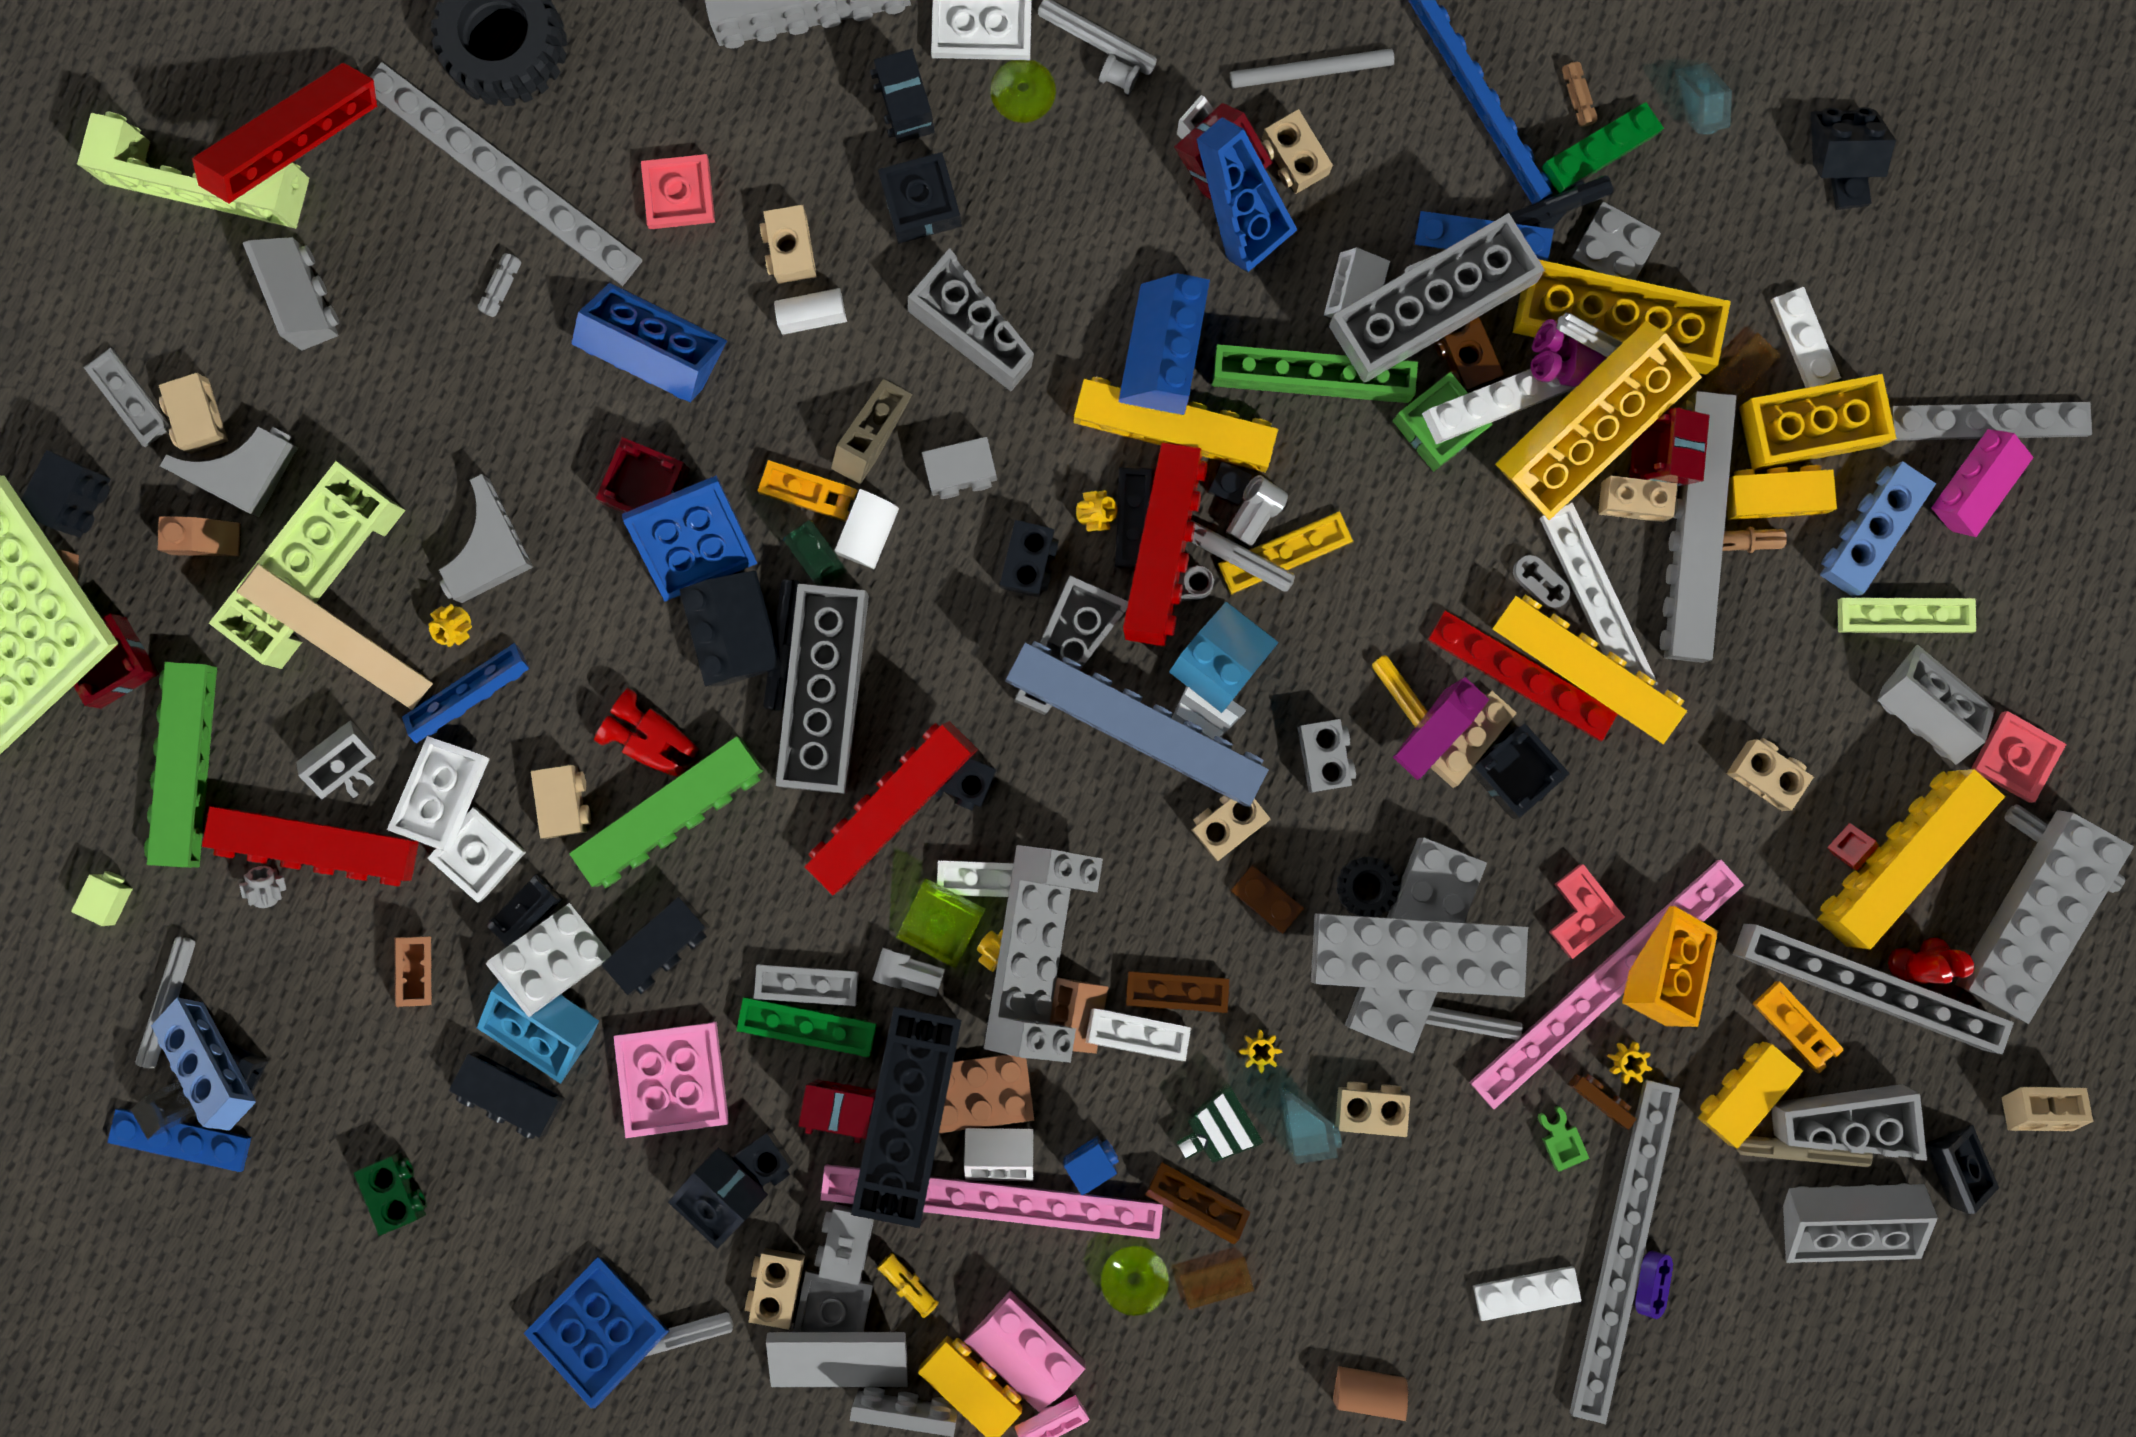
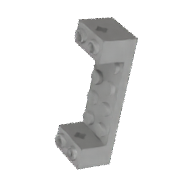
(1032, 951)

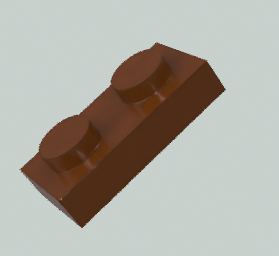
(1267, 899)
(1592, 1091)

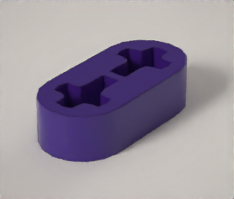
(1654, 1284)

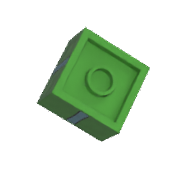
(1415, 429)

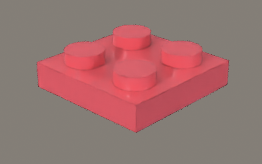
(678, 191)
(2018, 756)

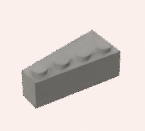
(969, 321)
(1077, 628)
(1857, 1121)

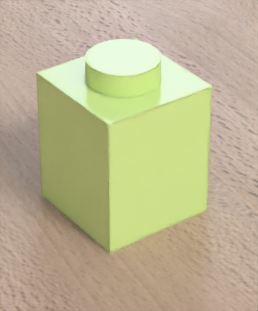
(102, 898)

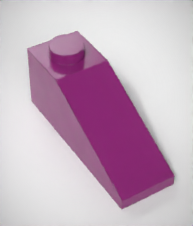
(1441, 727)

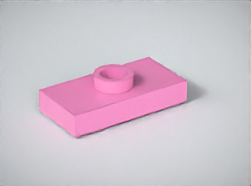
(1054, 1420)

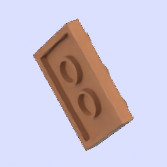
(987, 1093)

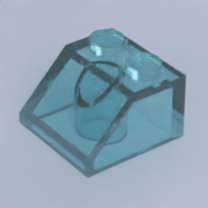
(1308, 1131)

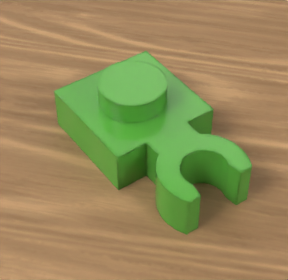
(1564, 1143)

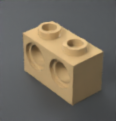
(1304, 149)
(1637, 498)
(1767, 781)
(1234, 830)
(2047, 1109)
(1371, 1119)
(783, 1289)

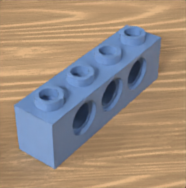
(1910, 491)
(203, 1064)

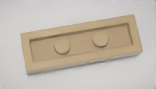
(1474, 741)

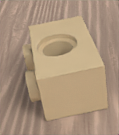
(783, 225)

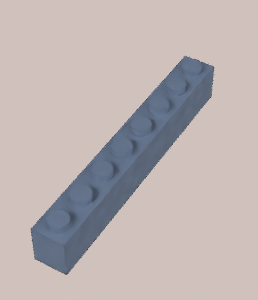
(1136, 724)

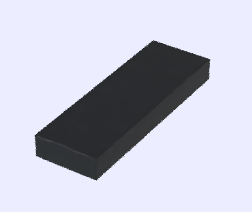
(1132, 508)

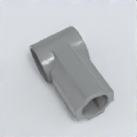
(1261, 503)
(902, 971)

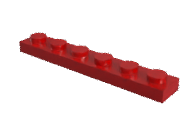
(1522, 676)

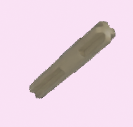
(1778, 1149)

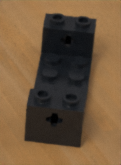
(906, 1117)

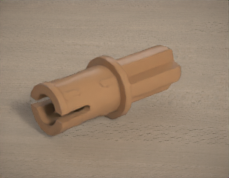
(1754, 539)

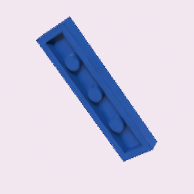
(1445, 230)
(465, 693)
(183, 1142)

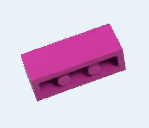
(1982, 482)

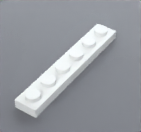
(1489, 404)
(1594, 589)

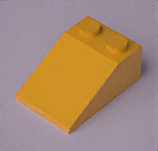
(1672, 970)

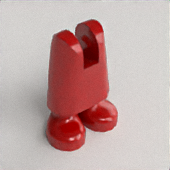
(652, 738)
(1932, 964)

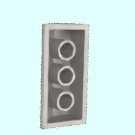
(1857, 1223)

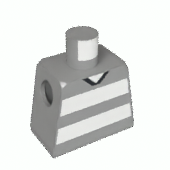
(1200, 712)

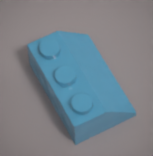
(547, 1039)

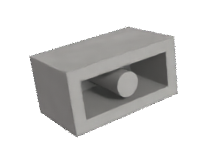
(960, 467)

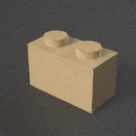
(192, 413)
(560, 801)

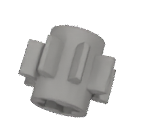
(262, 887)

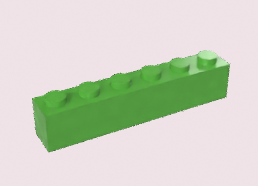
(1309, 374)
(181, 765)
(667, 812)

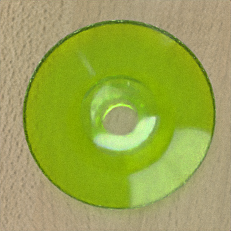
(1023, 105)
(1137, 1298)

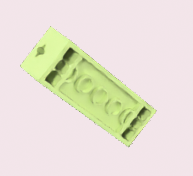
(117, 157)
(309, 558)

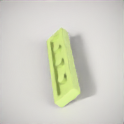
(1907, 615)

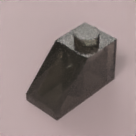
(162, 1110)

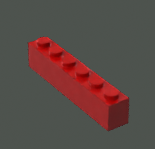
(284, 133)
(1163, 545)
(890, 807)
(310, 844)

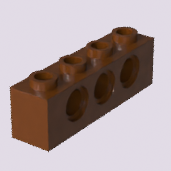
(1475, 340)

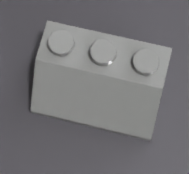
(292, 291)
(1937, 706)

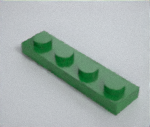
(1602, 147)
(806, 1027)

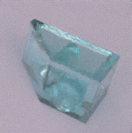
(1705, 98)

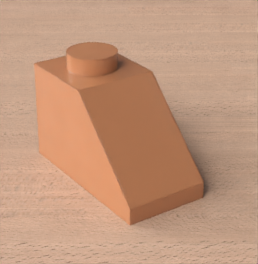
(198, 536)

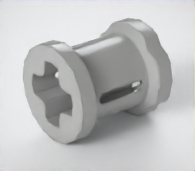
(1119, 74)

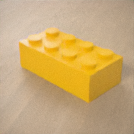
(1817, 422)

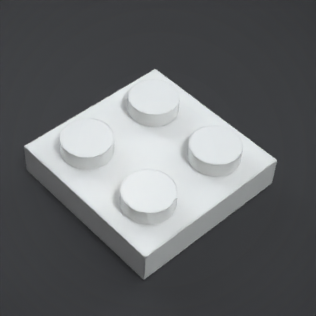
(478, 856)

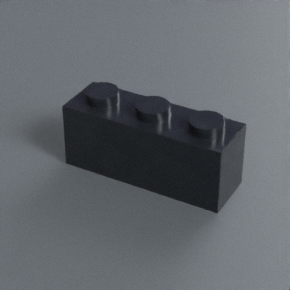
(656, 947)
(506, 1095)

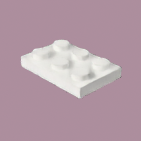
(981, 29)
(438, 794)
(548, 960)

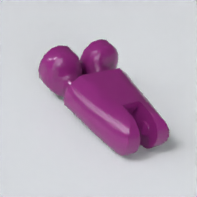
(1552, 350)

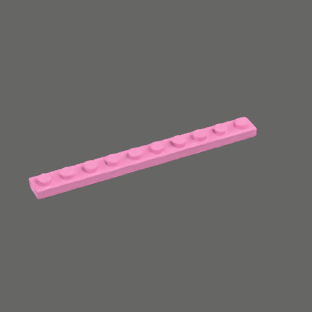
(1594, 992)
(1017, 1204)

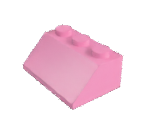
(1026, 1352)

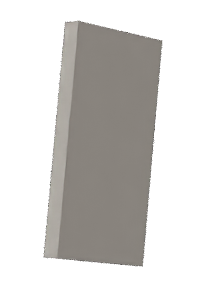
(837, 1359)

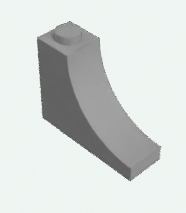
(243, 476)
(490, 554)

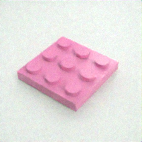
(671, 1079)

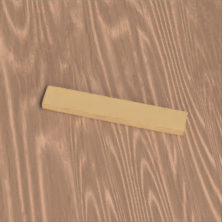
(334, 636)

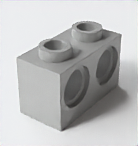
(1316, 757)

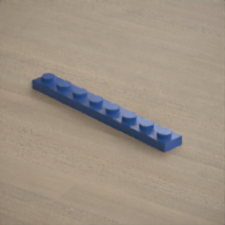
(1484, 100)

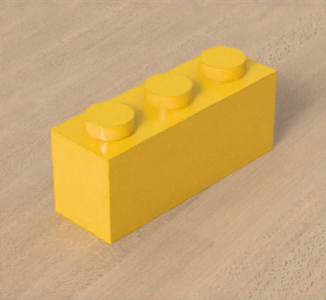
(1781, 493)
(1749, 1093)
(971, 1388)

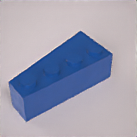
(1243, 196)

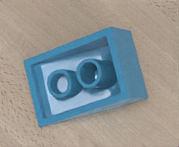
(1223, 657)

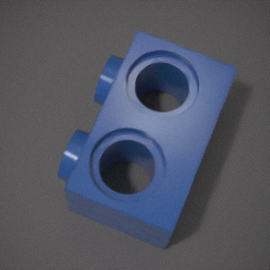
(1091, 1164)

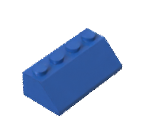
(647, 342)
(1164, 343)

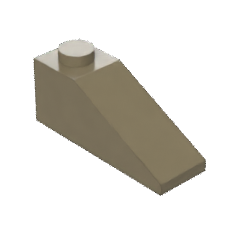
(870, 431)

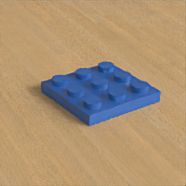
(689, 537)
(596, 1332)

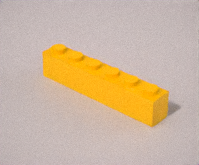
(1218, 435)
(1590, 669)

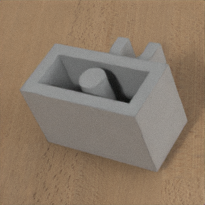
(337, 760)
(845, 1246)

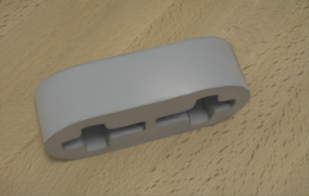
(1536, 588)

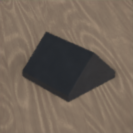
(1963, 1169)

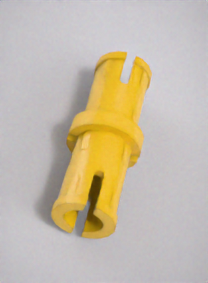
(907, 1285)

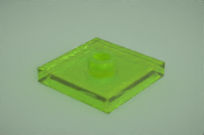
(940, 923)

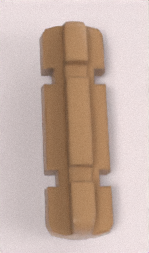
(1579, 94)

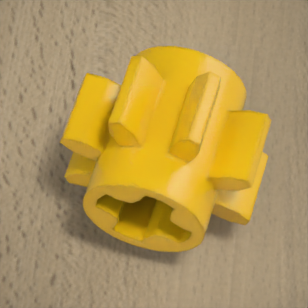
(1096, 510)
(450, 625)
(990, 949)
(1251, 1052)
(1620, 1059)

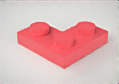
(1592, 913)

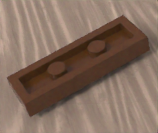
(1177, 991)
(1198, 1203)

